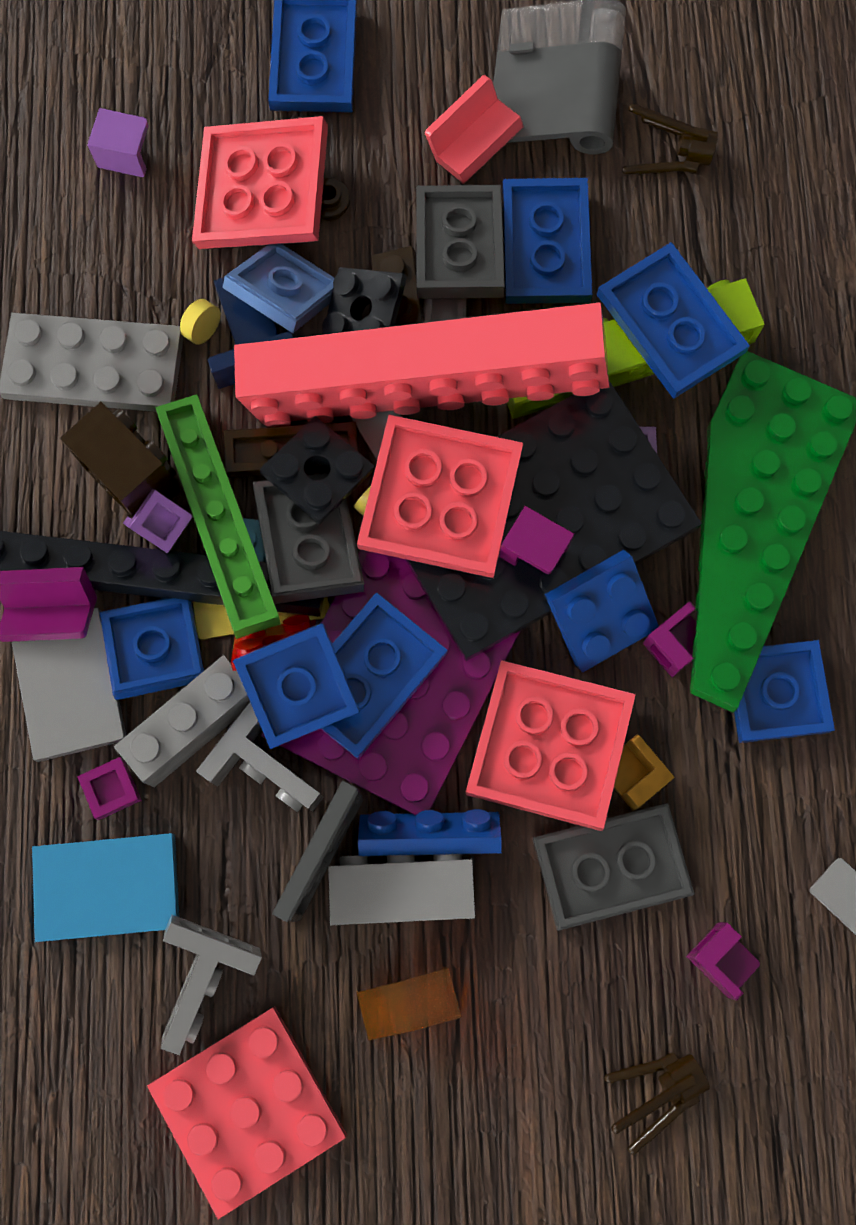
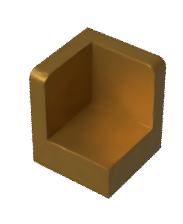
(640, 773)

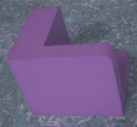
(118, 142)
(159, 520)

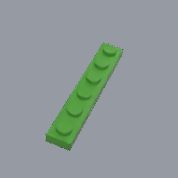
(217, 517)

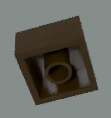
(120, 457)

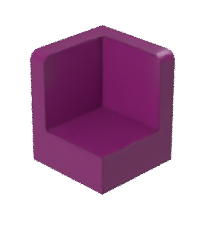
(535, 541)
(673, 640)
(724, 960)

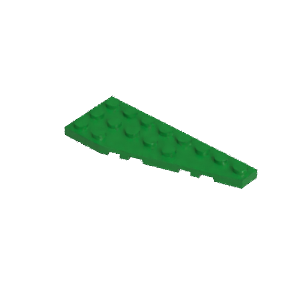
(766, 479)

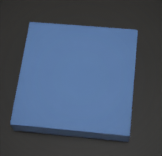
(281, 286)

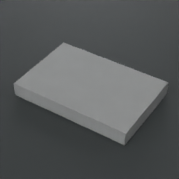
(68, 694)

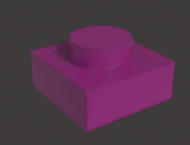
(109, 788)

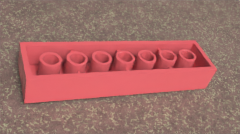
(424, 366)

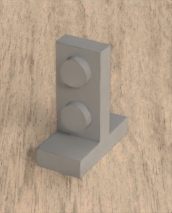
(257, 764)
(203, 975)

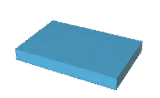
(104, 887)

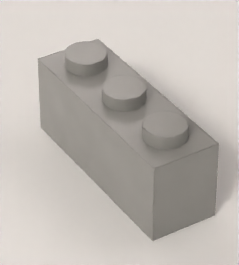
(184, 723)
(400, 890)

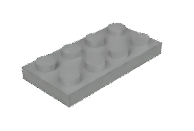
(90, 362)

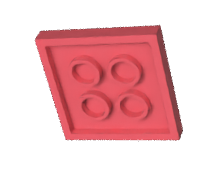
(260, 183)
(440, 496)
(551, 745)
(246, 1112)

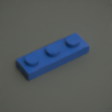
(429, 833)

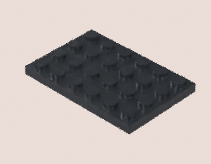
(590, 474)

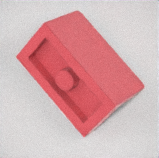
(472, 130)

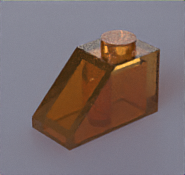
(409, 1004)

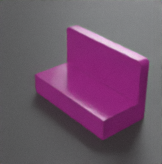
(46, 604)

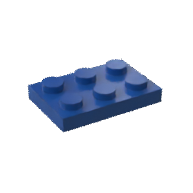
(313, 55)
(546, 241)
(672, 320)
(385, 665)

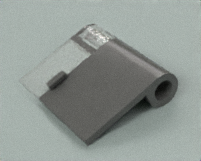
(562, 70)

